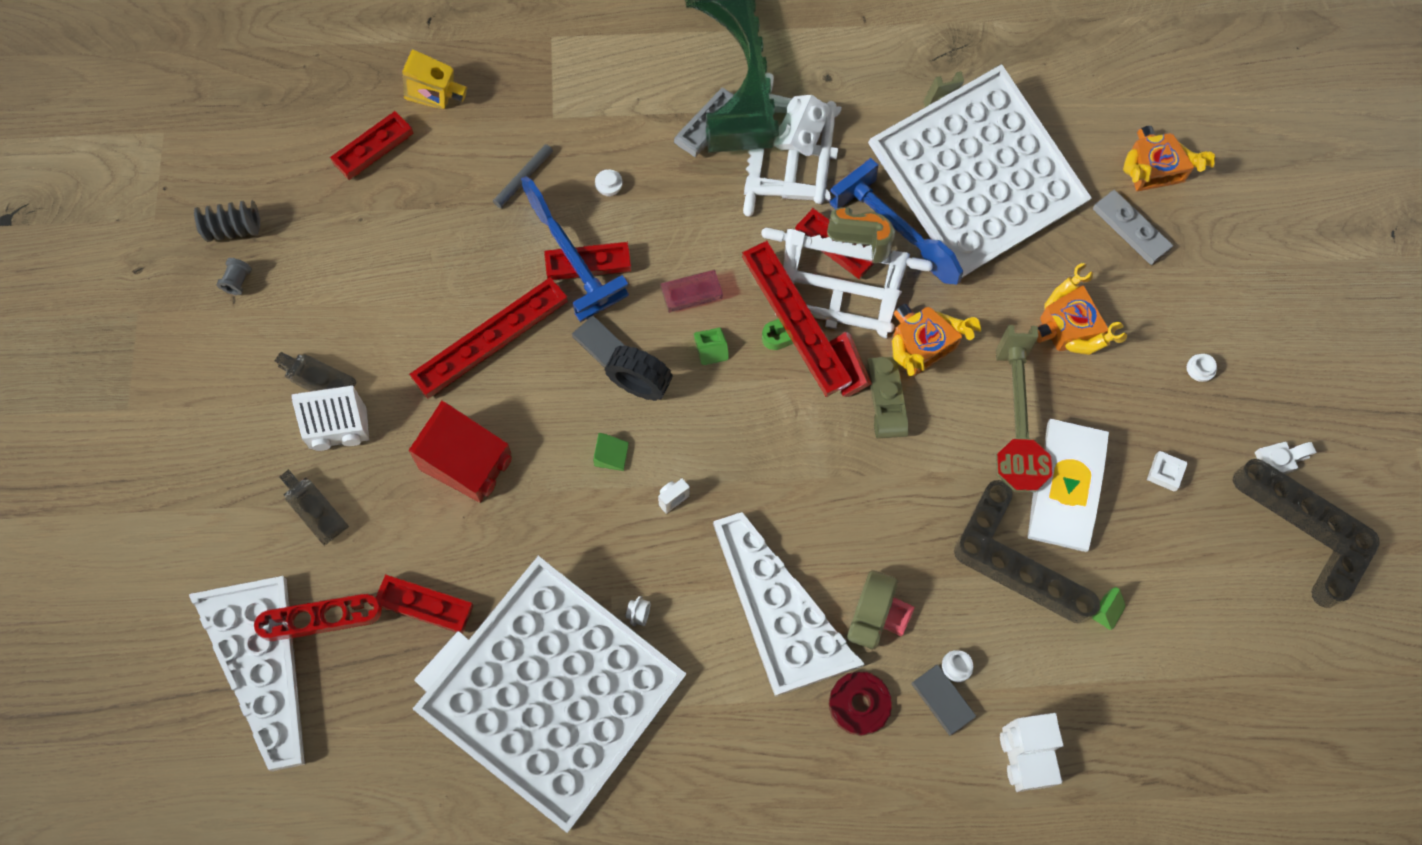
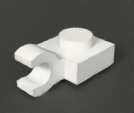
(1284, 458)

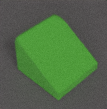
(711, 346)
(610, 452)
(1110, 608)

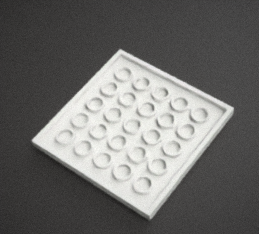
(980, 169)
(550, 693)

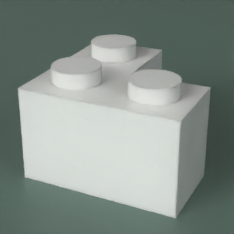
(1031, 751)

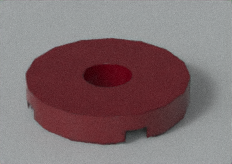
(852, 720)

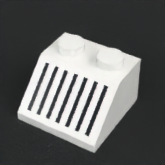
(331, 417)

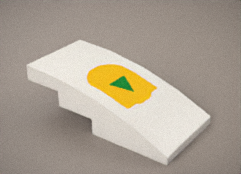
(1068, 502)

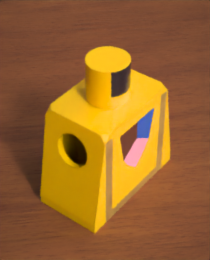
(430, 81)

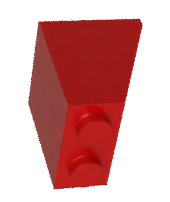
(460, 452)

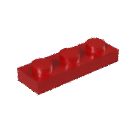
(371, 145)
(817, 224)
(599, 259)
(424, 604)

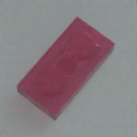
(691, 291)

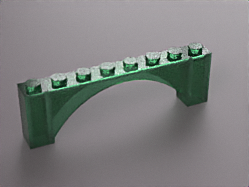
(748, 116)

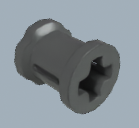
(234, 276)

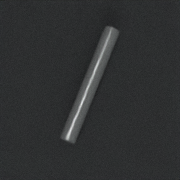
(527, 171)

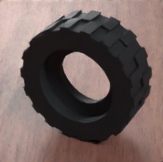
(638, 373)

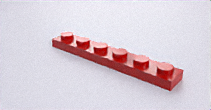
(796, 319)
(488, 338)

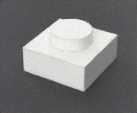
(1167, 471)
(673, 494)

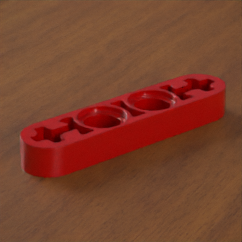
(318, 621)

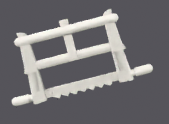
(788, 188)
(889, 294)

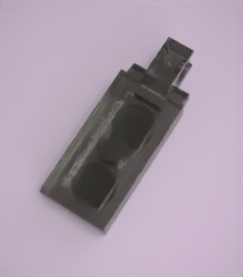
(312, 373)
(313, 508)

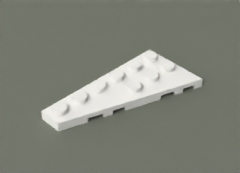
(786, 623)
(257, 669)

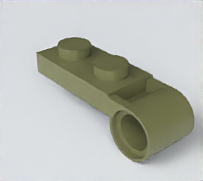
(887, 398)

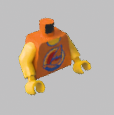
(1162, 160)
(1074, 320)
(927, 337)

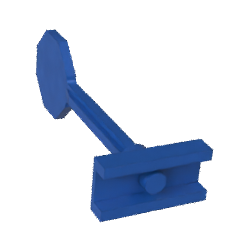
(857, 184)
(599, 295)

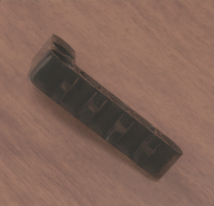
(1316, 525)
(1016, 562)

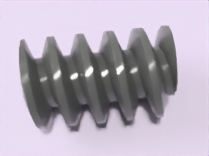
(227, 223)

